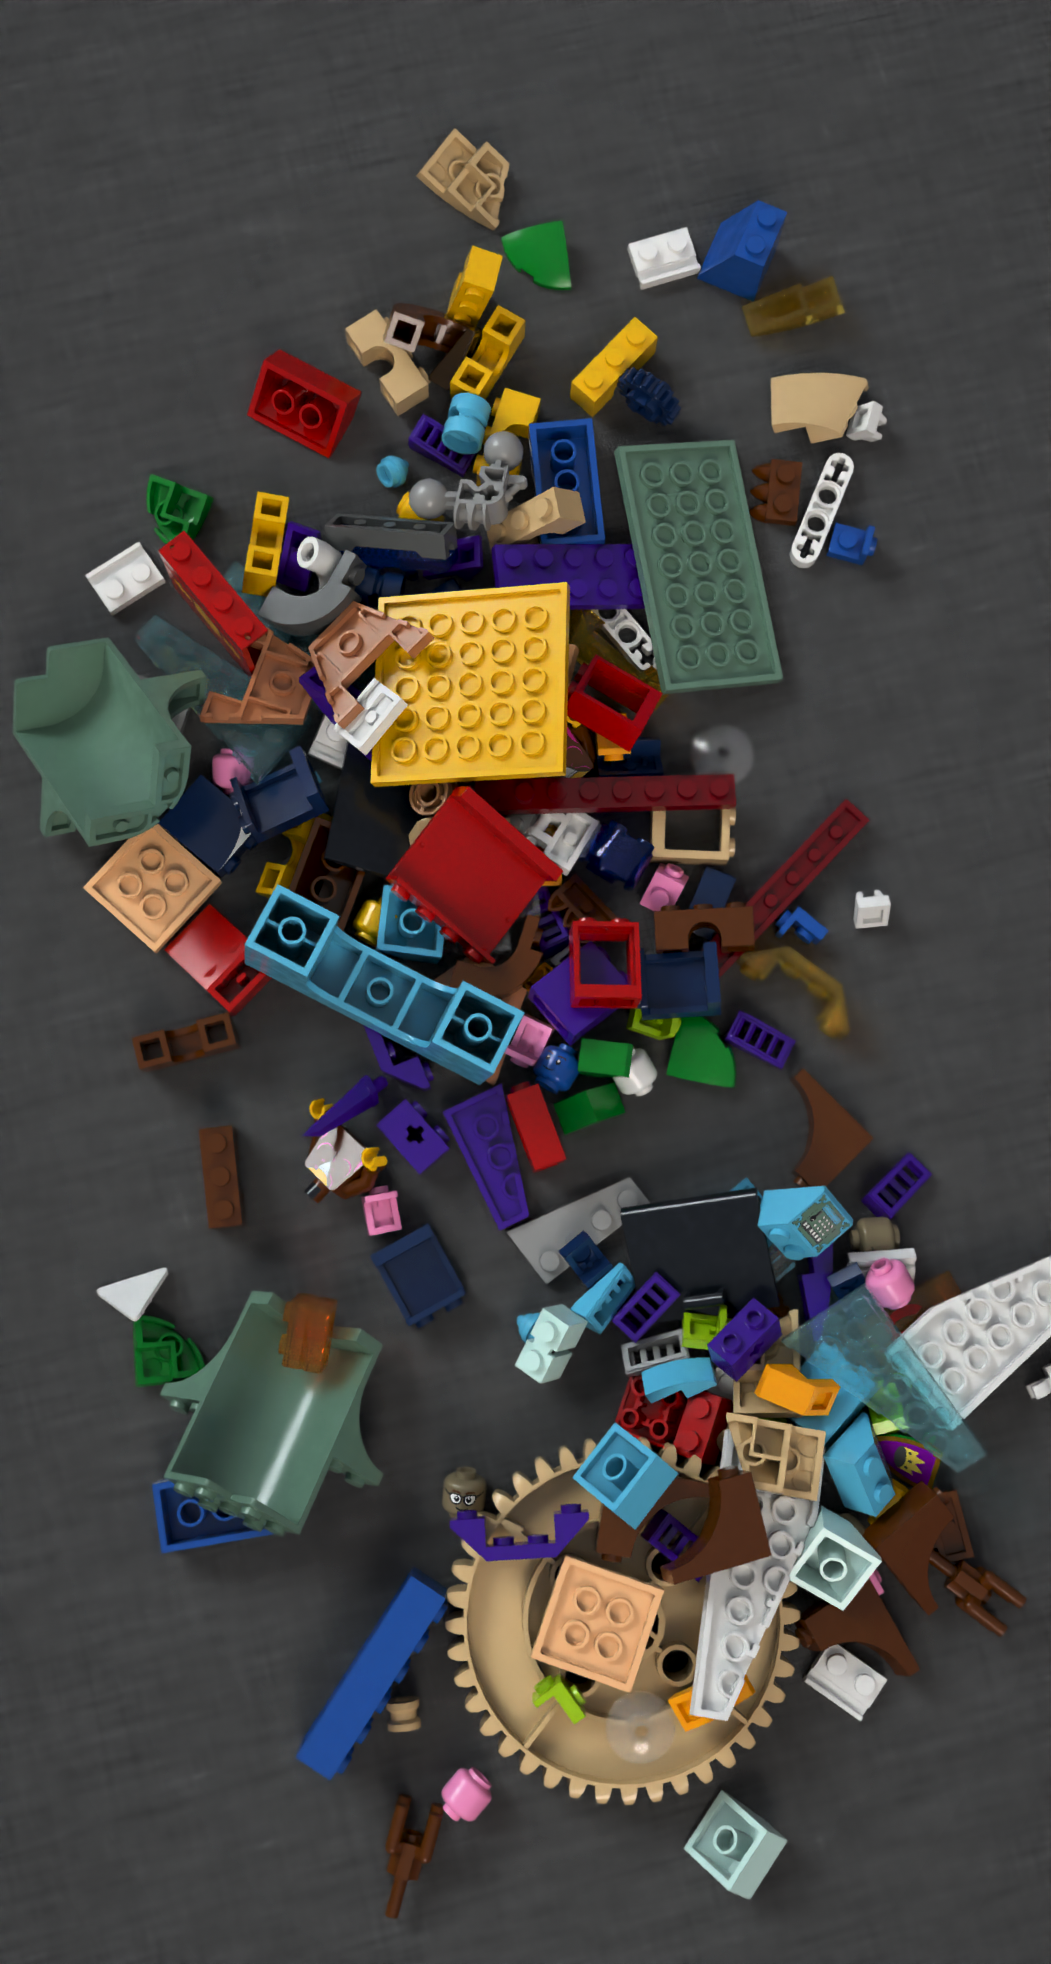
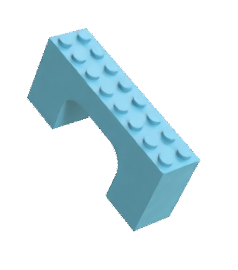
(446, 1024)

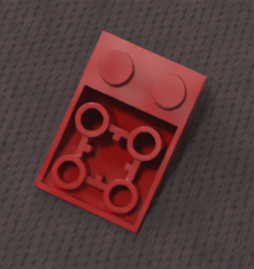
(215, 957)
(685, 1422)

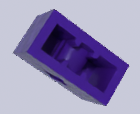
(396, 1127)
(744, 1339)

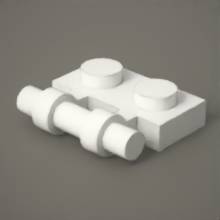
(569, 839)

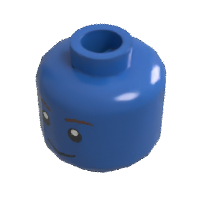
(556, 1068)

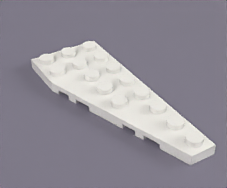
(984, 1333)
(745, 1599)

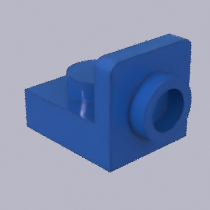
(852, 543)
(806, 926)

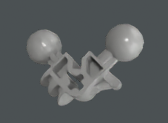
(474, 503)

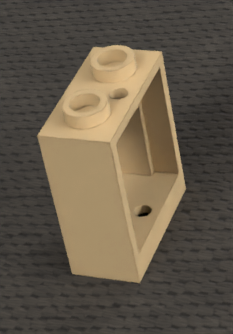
(692, 857)

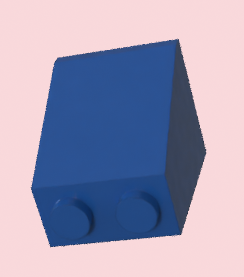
(744, 249)

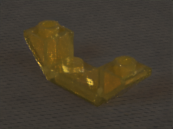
(584, 634)
(833, 1016)

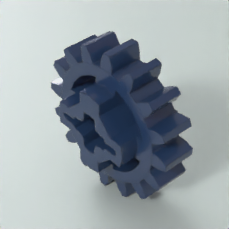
(649, 396)

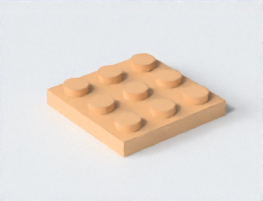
(153, 886)
(597, 1623)

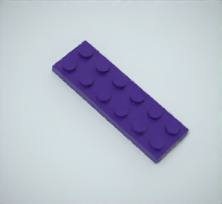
(597, 573)

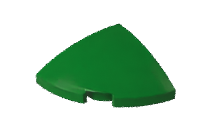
(540, 253)
(176, 508)
(701, 1055)
(162, 1353)

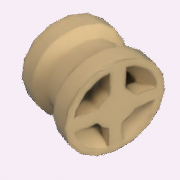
(403, 1714)

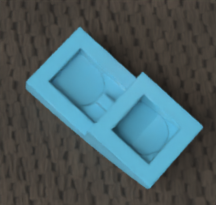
(688, 1375)

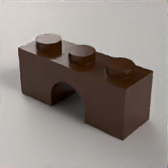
(731, 923)
(178, 1046)
(221, 1177)

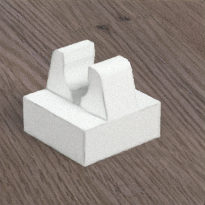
(865, 422)
(871, 910)

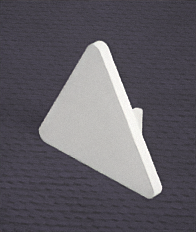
(133, 1294)

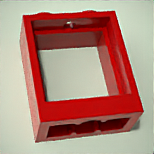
(619, 687)
(605, 994)
(535, 1126)

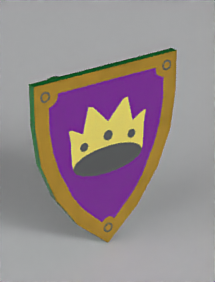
(909, 1459)

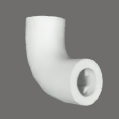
(318, 557)

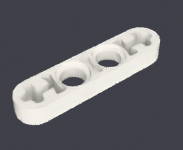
(821, 510)
(624, 620)

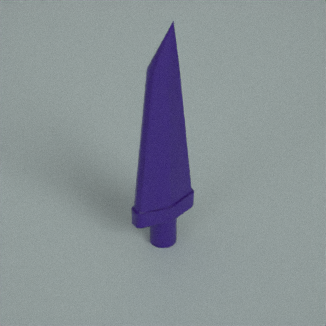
(354, 1102)

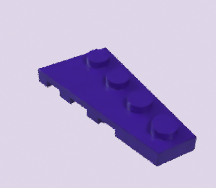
(488, 1147)

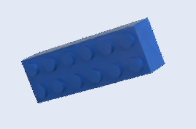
(368, 1678)

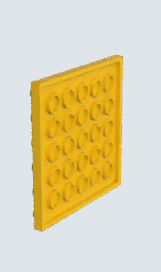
(483, 692)

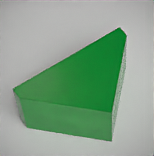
(604, 1058)
(589, 1108)

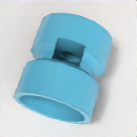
(466, 423)

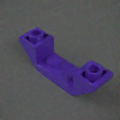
(409, 1072)
(473, 1531)

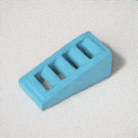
(600, 1307)

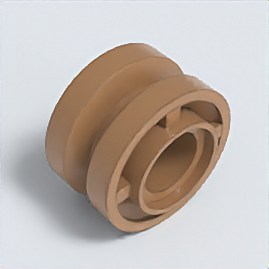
(423, 797)

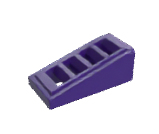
(425, 448)
(558, 943)
(732, 1039)
(881, 1202)
(626, 1325)
(656, 1528)

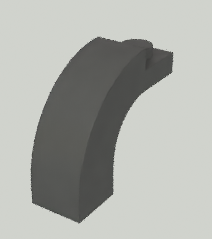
(316, 611)

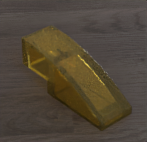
(794, 308)

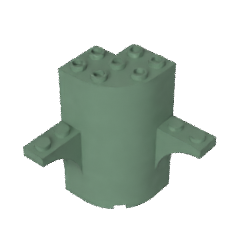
(104, 740)
(268, 1429)

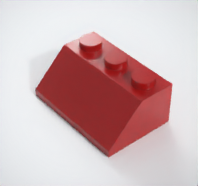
(303, 402)

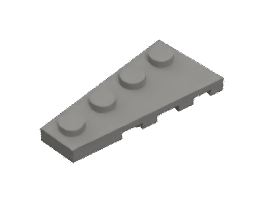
(595, 1214)

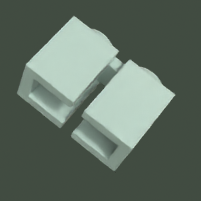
(554, 1330)

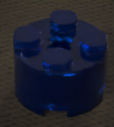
(616, 855)

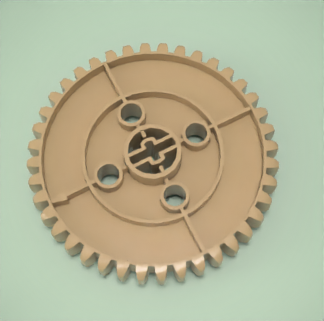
(504, 1614)

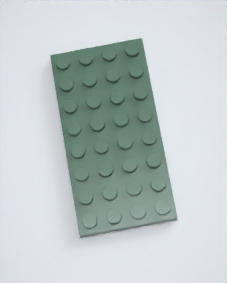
(698, 566)

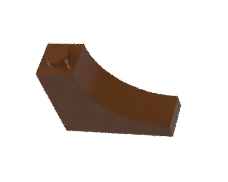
(832, 1136)
(731, 1532)
(907, 1537)
(617, 1538)
(862, 1622)

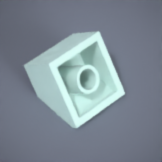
(834, 1560)
(735, 1845)

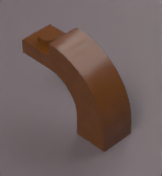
(418, 325)
(512, 974)

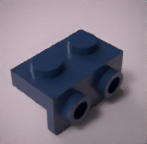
(642, 761)

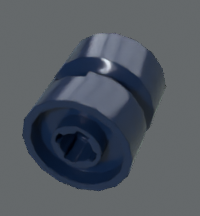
(378, 585)

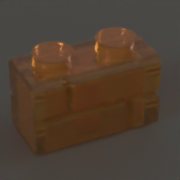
(308, 1332)

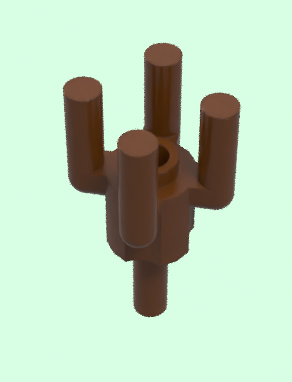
(974, 1588)
(408, 1849)

